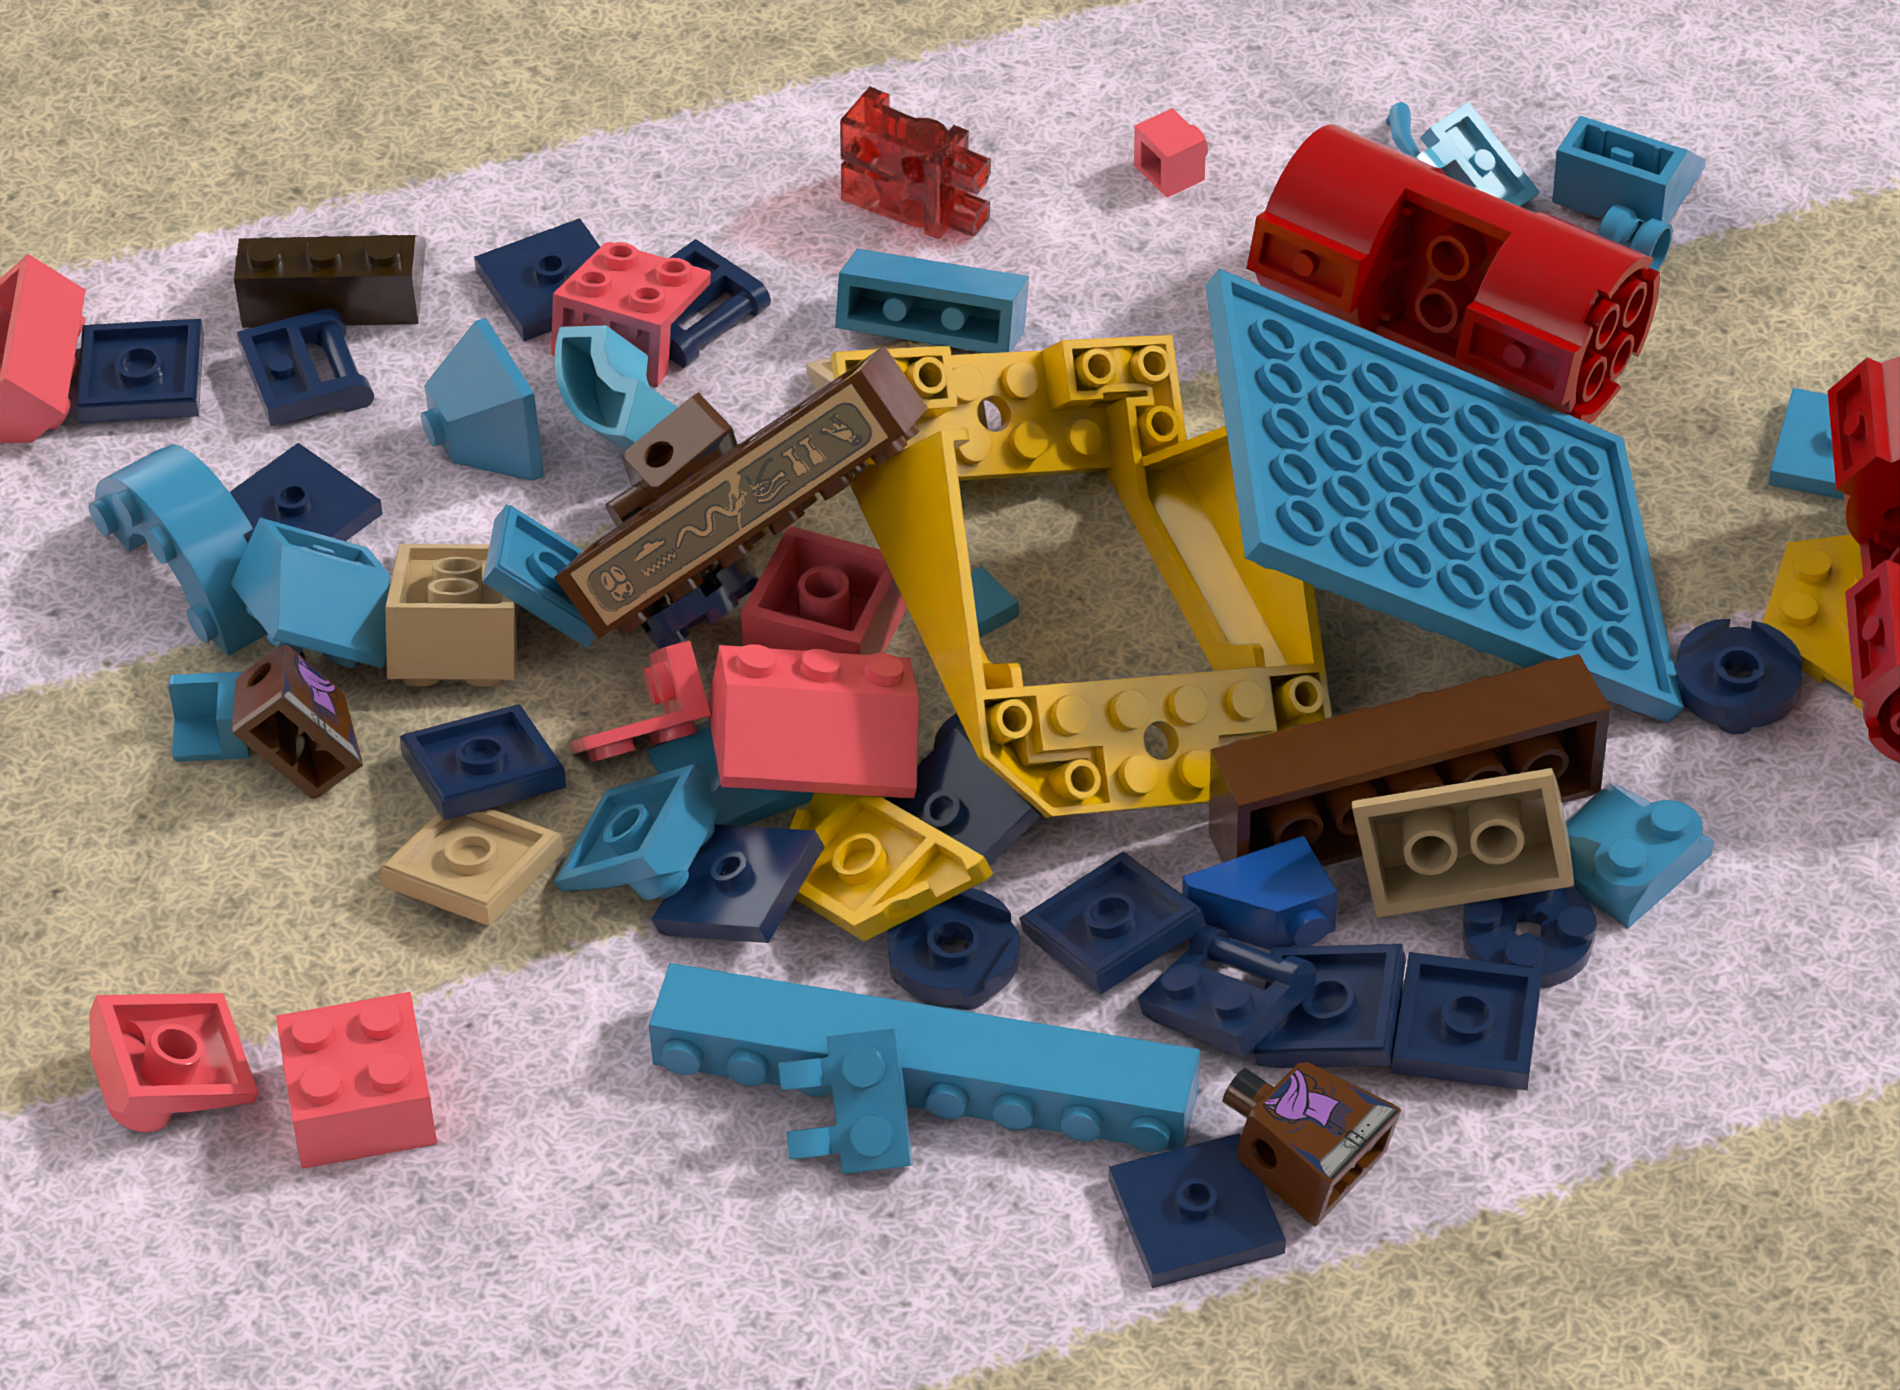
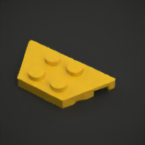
(1811, 605)
(880, 863)

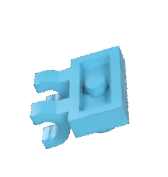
(1476, 157)

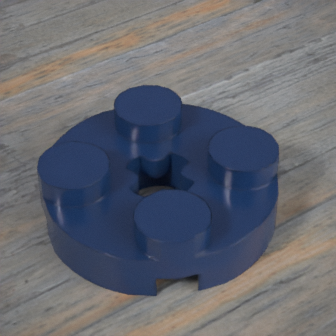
(707, 602)
(1735, 702)
(1565, 932)
(961, 977)

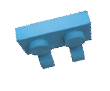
(867, 1102)

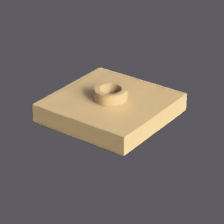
(472, 863)

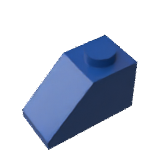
(1268, 896)

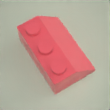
(37, 348)
(815, 721)

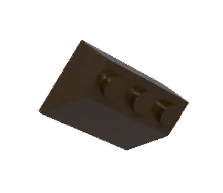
(358, 276)

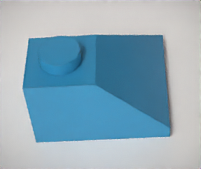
(483, 408)

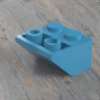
(1614, 166)
(315, 593)

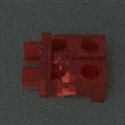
(911, 168)

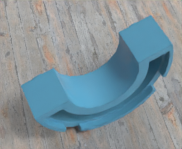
(190, 525)

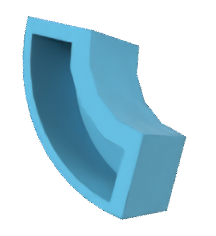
(607, 384)

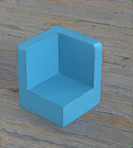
(204, 717)

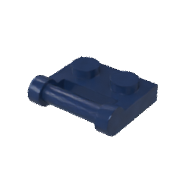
(747, 293)
(286, 374)
(1222, 1008)

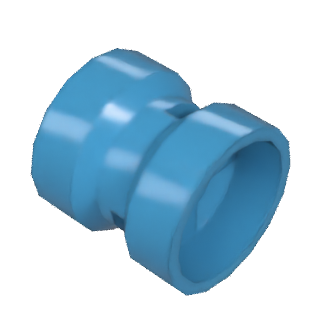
(1647, 237)

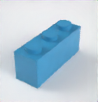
(931, 302)

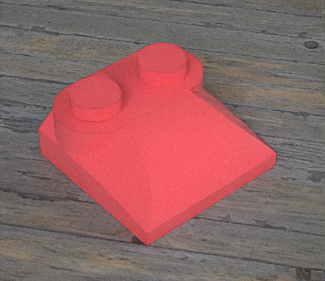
(167, 1056)

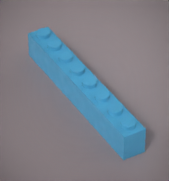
(949, 1057)

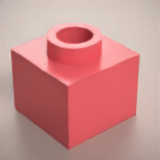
(1170, 152)

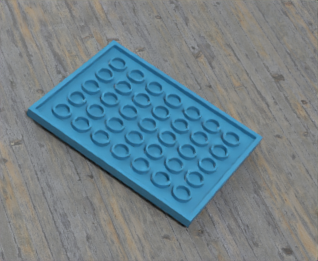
(1436, 495)

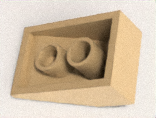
(447, 619)

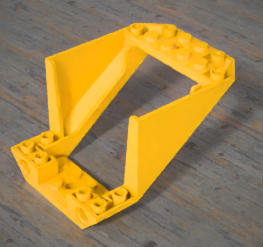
(1075, 412)

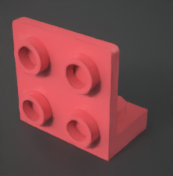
(631, 295)
(670, 681)

